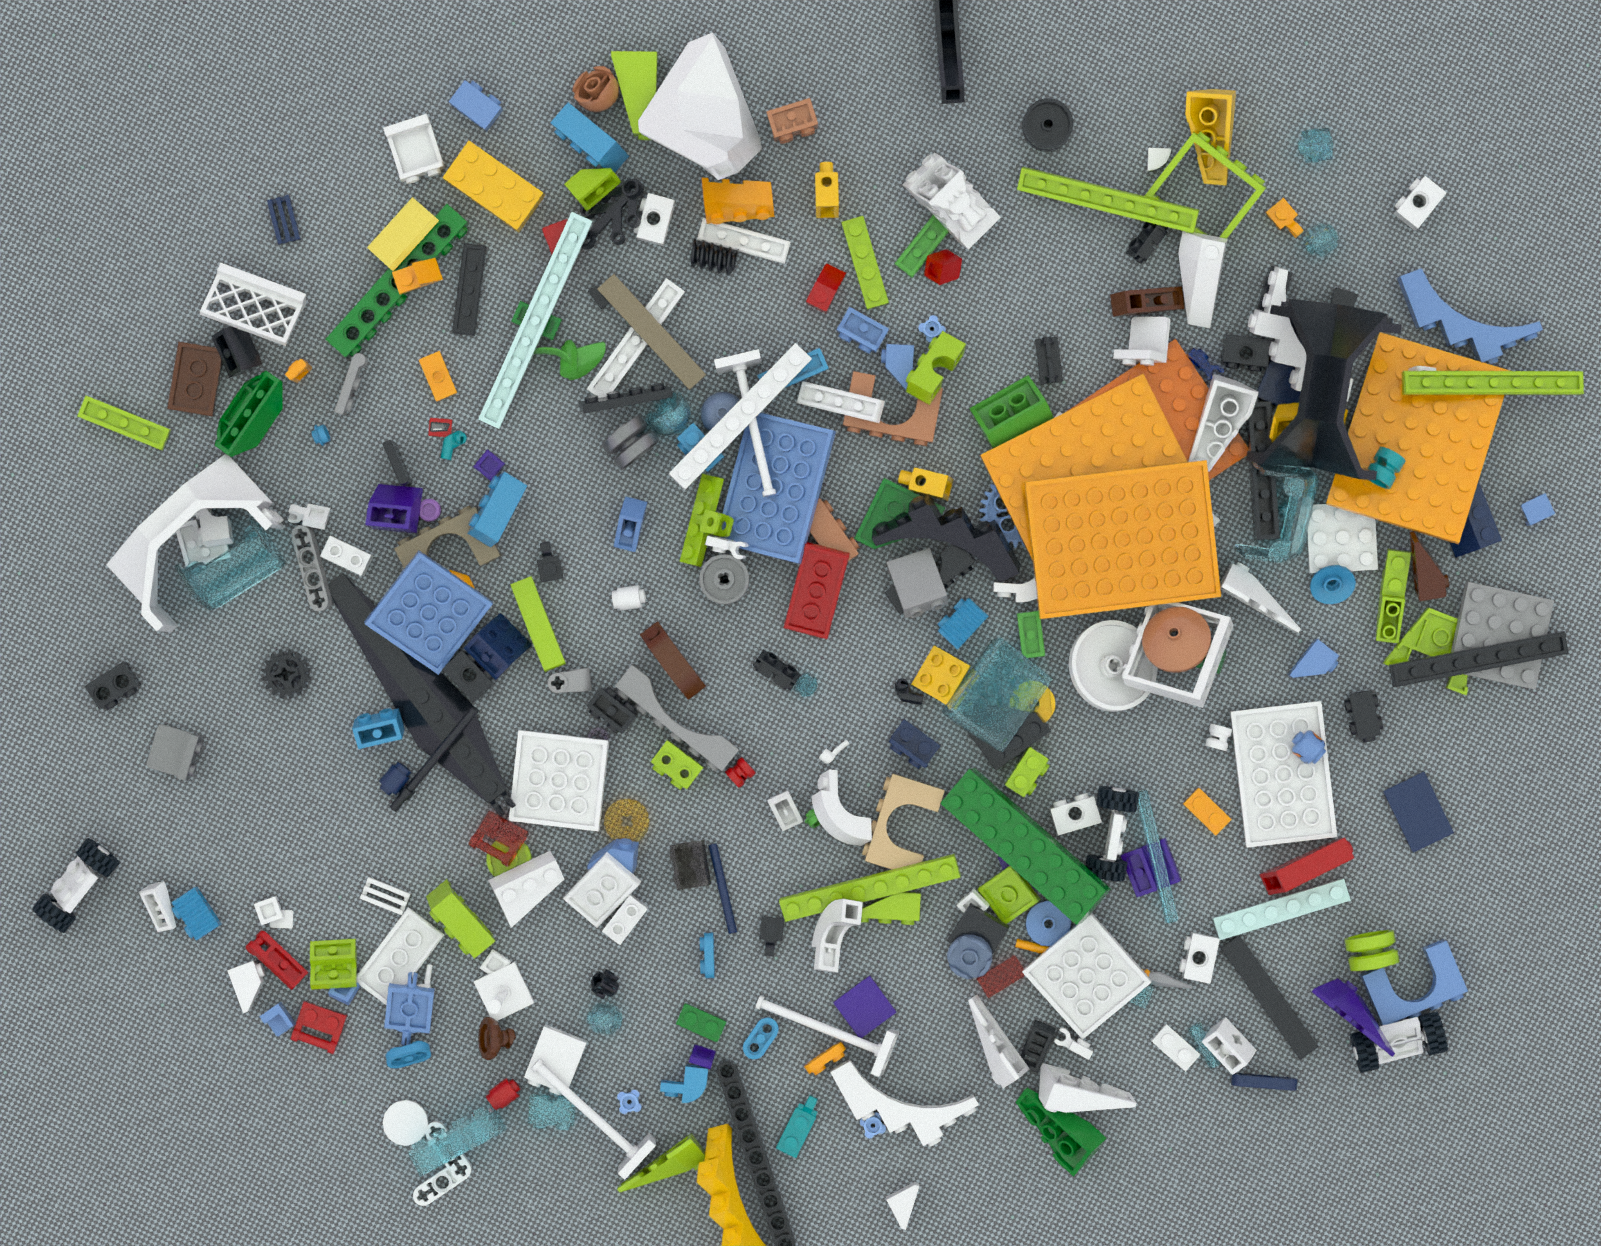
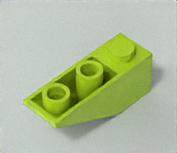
(900, 906)

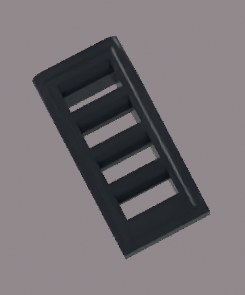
(1043, 1029)

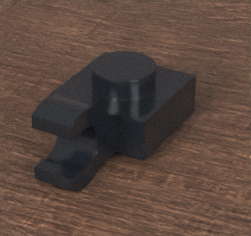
(549, 566)
(771, 931)

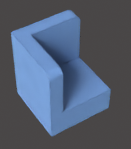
(1537, 509)
(278, 1019)

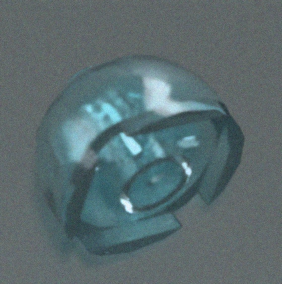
(670, 416)

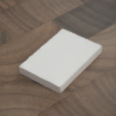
(602, 889)

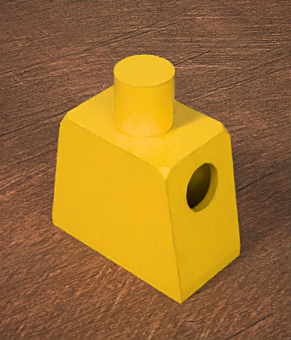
(826, 197)
(936, 484)

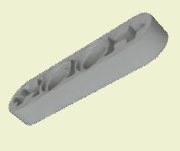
(307, 569)

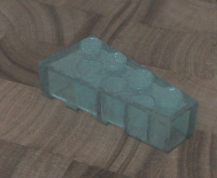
(457, 1140)

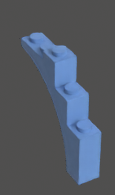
(1429, 308)

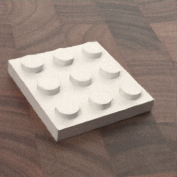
(1341, 540)

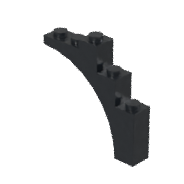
(949, 51)
(953, 527)

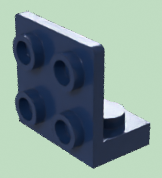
(497, 646)
(914, 744)

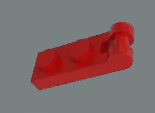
(277, 959)

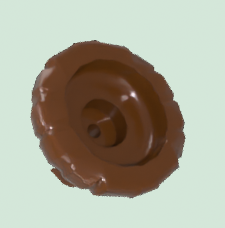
(492, 1038)

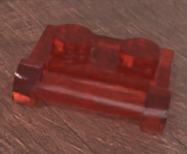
(502, 832)

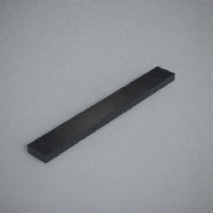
(1478, 659)

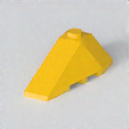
(1213, 115)

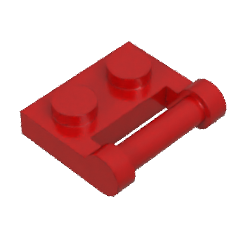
(321, 1020)

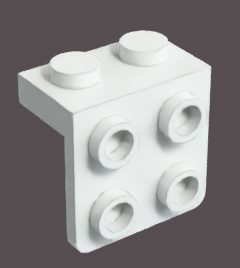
(1147, 342)

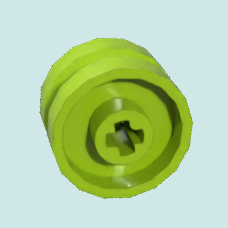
(1372, 951)

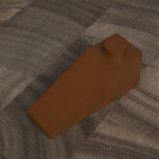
(1147, 301)
(1427, 575)

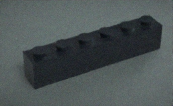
(1262, 486)

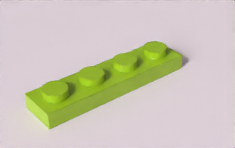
(865, 262)
(124, 422)

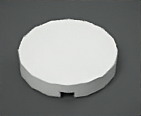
(405, 1122)

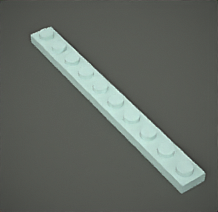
(535, 320)

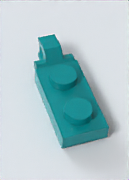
(798, 1127)

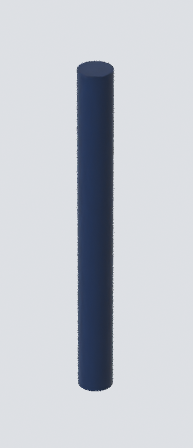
(722, 887)

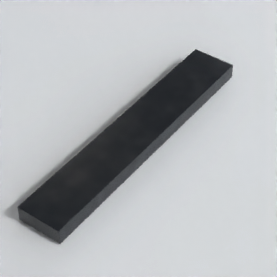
(1269, 997)

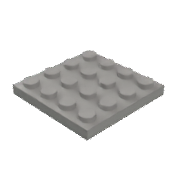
(1500, 616)

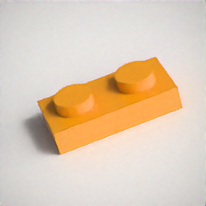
(1207, 811)

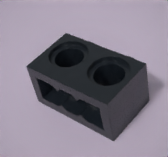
(111, 681)

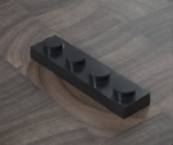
(634, 396)

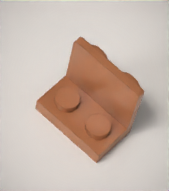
(792, 121)

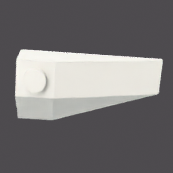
(1201, 268)
(1223, 414)
(1247, 589)
(1000, 1053)
(1070, 1094)

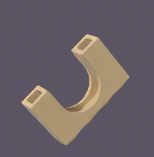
(898, 793)

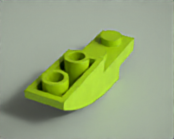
(1392, 596)

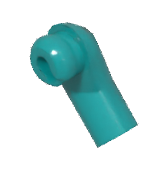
(450, 442)

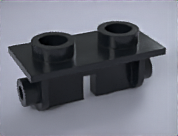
(1140, 246)
(1048, 360)
(785, 674)

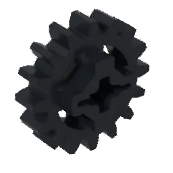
(287, 684)

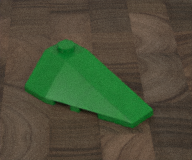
(1066, 1133)

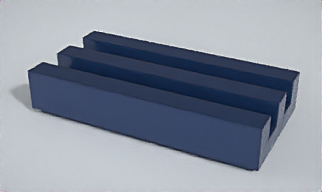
(278, 201)

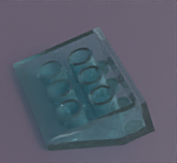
(997, 694)

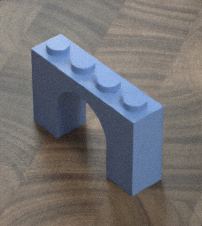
(1446, 985)

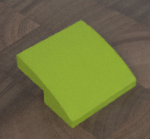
(333, 964)

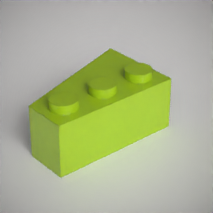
(459, 920)

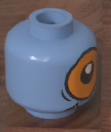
(1308, 747)

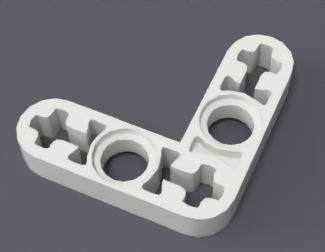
(449, 1172)

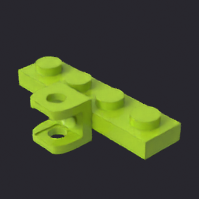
(705, 521)

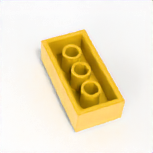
(493, 186)

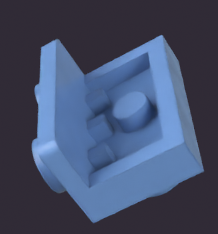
(862, 330)

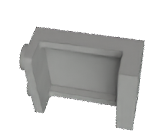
(917, 583)

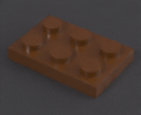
(195, 379)

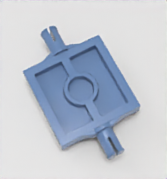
(409, 1008)

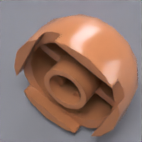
(596, 90)

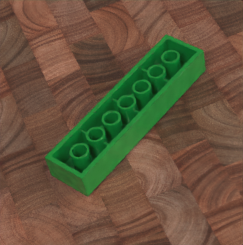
(1025, 846)

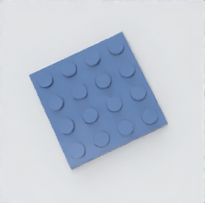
(428, 612)

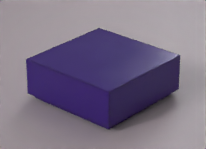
(489, 465)
(702, 1056)

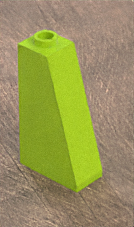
(637, 82)

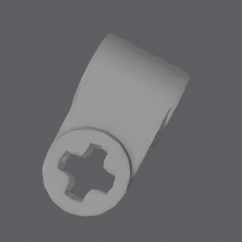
(575, 681)

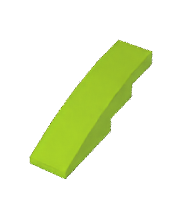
(538, 624)

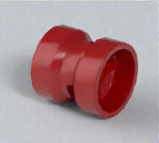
(740, 772)

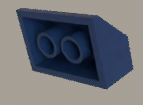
(1479, 527)

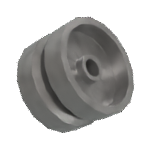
(632, 445)
(714, 570)

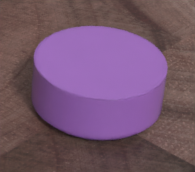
(430, 510)

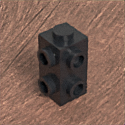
(1365, 722)

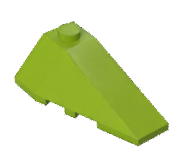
(674, 1161)

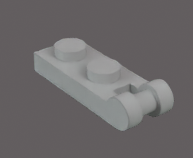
(351, 383)

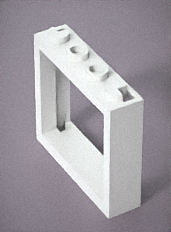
(1198, 697)

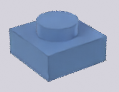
(344, 995)

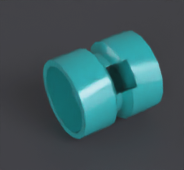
(1386, 464)

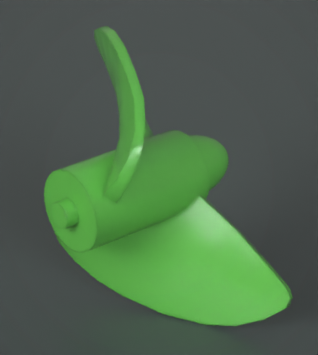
(576, 361)

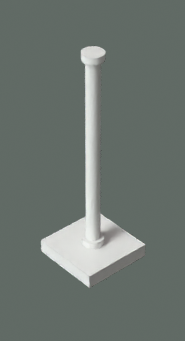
(739, 363)
(504, 991)
(882, 1051)
(634, 1153)

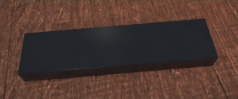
(469, 289)

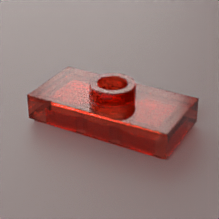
(1001, 976)

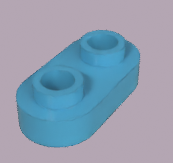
(707, 945)
(760, 1037)
(408, 1055)

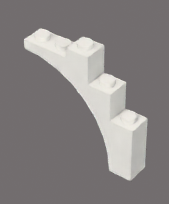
(1286, 347)
(896, 1114)

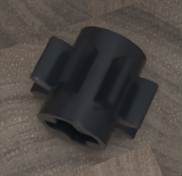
(604, 984)

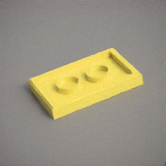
(403, 234)

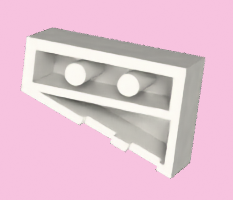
(526, 886)

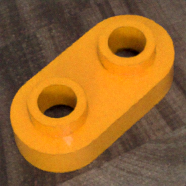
(834, 1053)

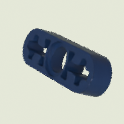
(1264, 1081)

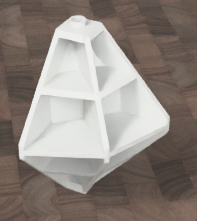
(703, 111)

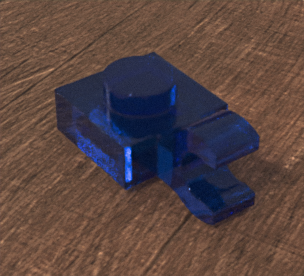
(1199, 359)

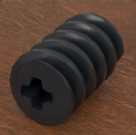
(713, 257)

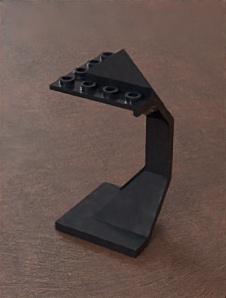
(1332, 342)

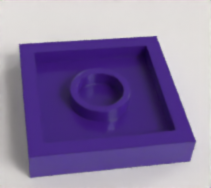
(864, 1007)

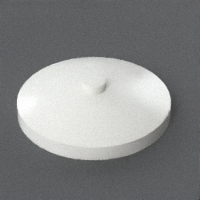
(1098, 665)

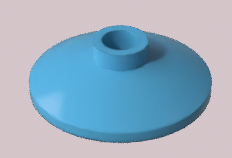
(1336, 590)

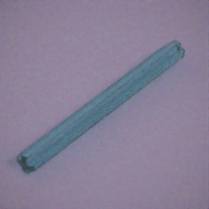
(1156, 857)

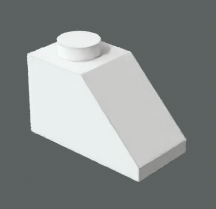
(247, 982)

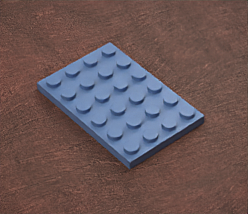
(796, 465)

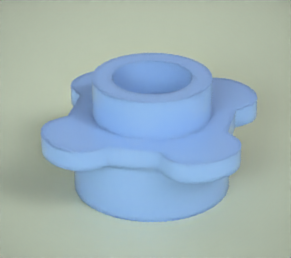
(932, 322)
(624, 1097)
(871, 1131)

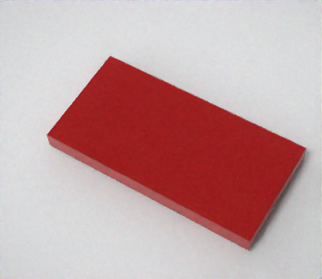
(816, 590)

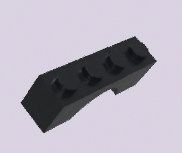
(953, 561)

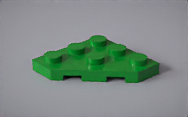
(887, 504)

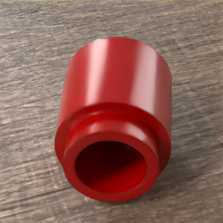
(503, 1093)

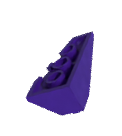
(1350, 1006)

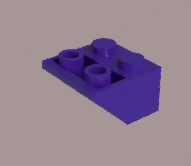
(394, 508)

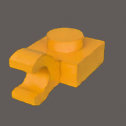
(1282, 216)

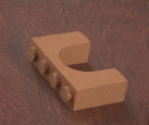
(917, 428)

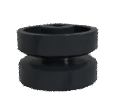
(1045, 138)

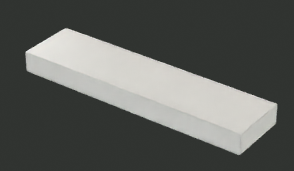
(745, 240)
(840, 402)

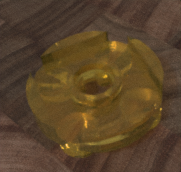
(627, 807)

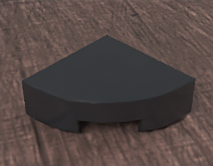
(598, 297)

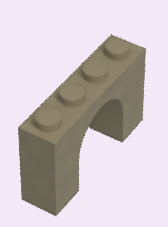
(457, 525)

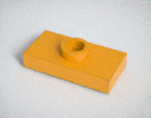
(298, 370)
(438, 376)

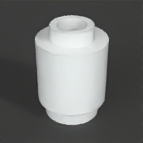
(628, 597)

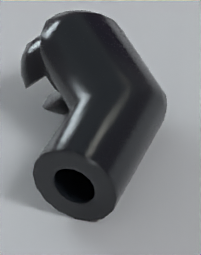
(906, 694)

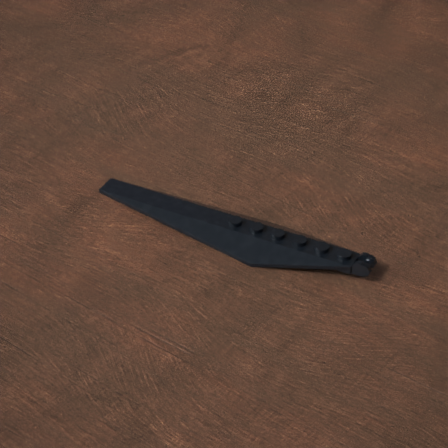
(425, 700)

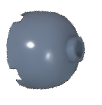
(716, 407)

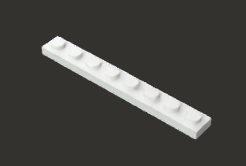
(740, 416)

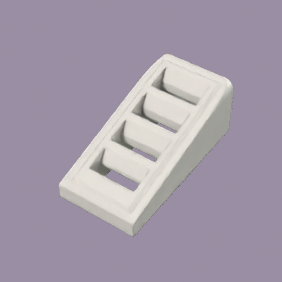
(155, 899)

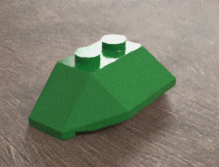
(250, 414)

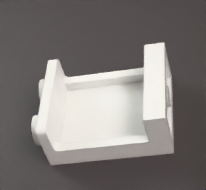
(414, 149)
(559, 1055)

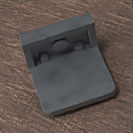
(175, 752)

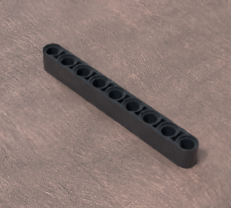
(755, 1145)

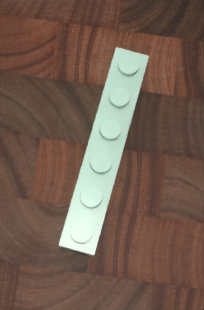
(1281, 909)

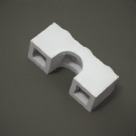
(214, 530)

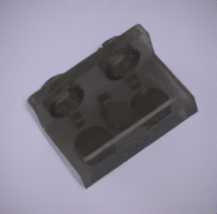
(690, 864)

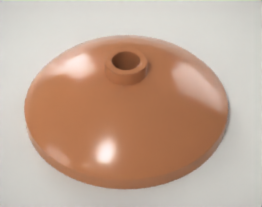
(1180, 651)

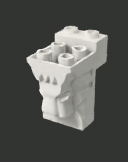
(951, 199)

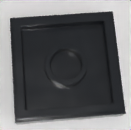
(397, 463)
(980, 923)

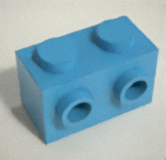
(690, 439)
(378, 728)

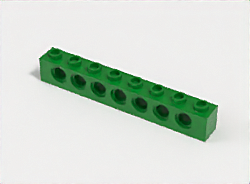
(354, 319)

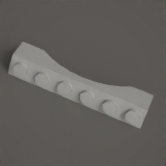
(639, 688)

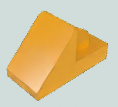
(417, 275)

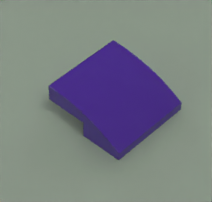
(1141, 872)

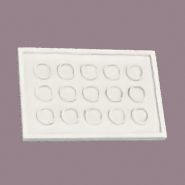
(1277, 791)

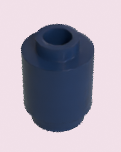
(395, 778)

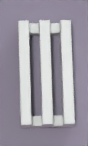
(403, 903)

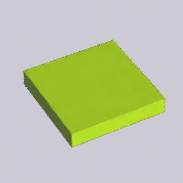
(1008, 894)

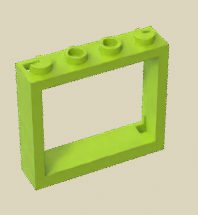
(1221, 155)

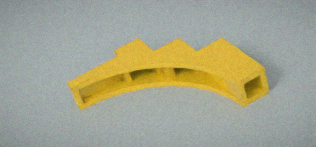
(718, 1179)

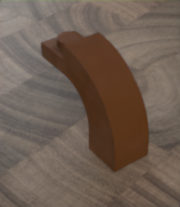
(672, 660)

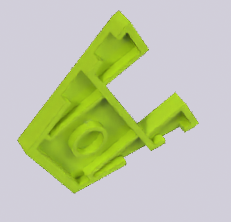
(1432, 636)

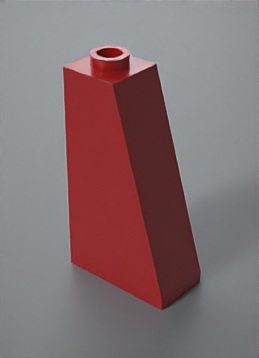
(1307, 866)

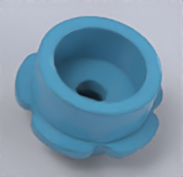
(321, 434)

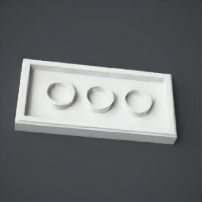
(399, 953)

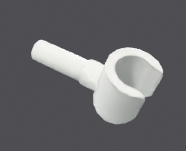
(828, 756)
(427, 977)

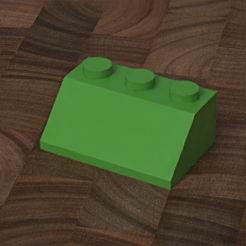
(1011, 412)

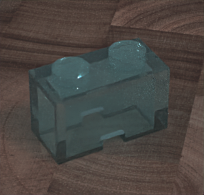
(551, 1112)

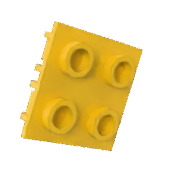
(940, 675)

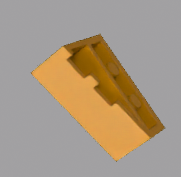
(737, 201)

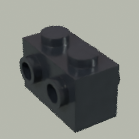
(612, 710)

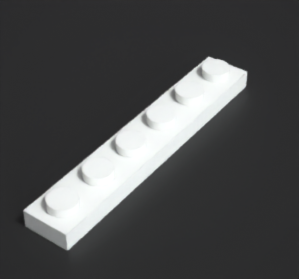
(632, 344)

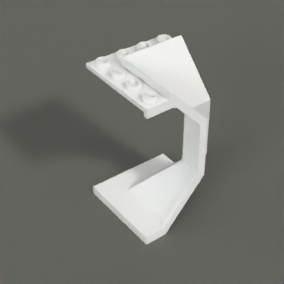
(217, 486)

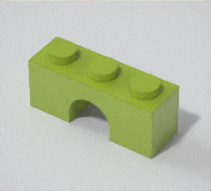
(944, 352)

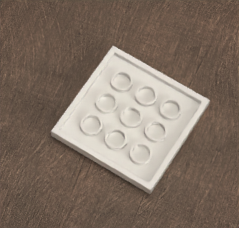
(559, 780)
(1086, 976)

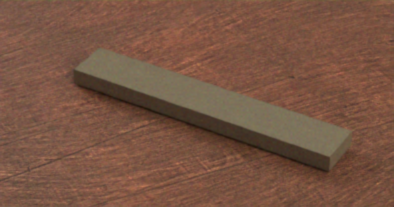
(651, 332)

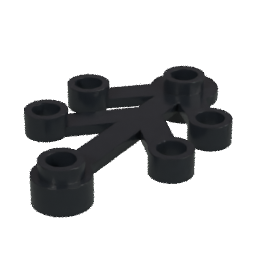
(613, 212)

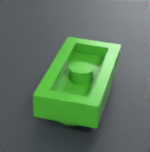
(1030, 634)

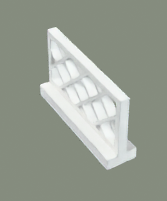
(255, 286)

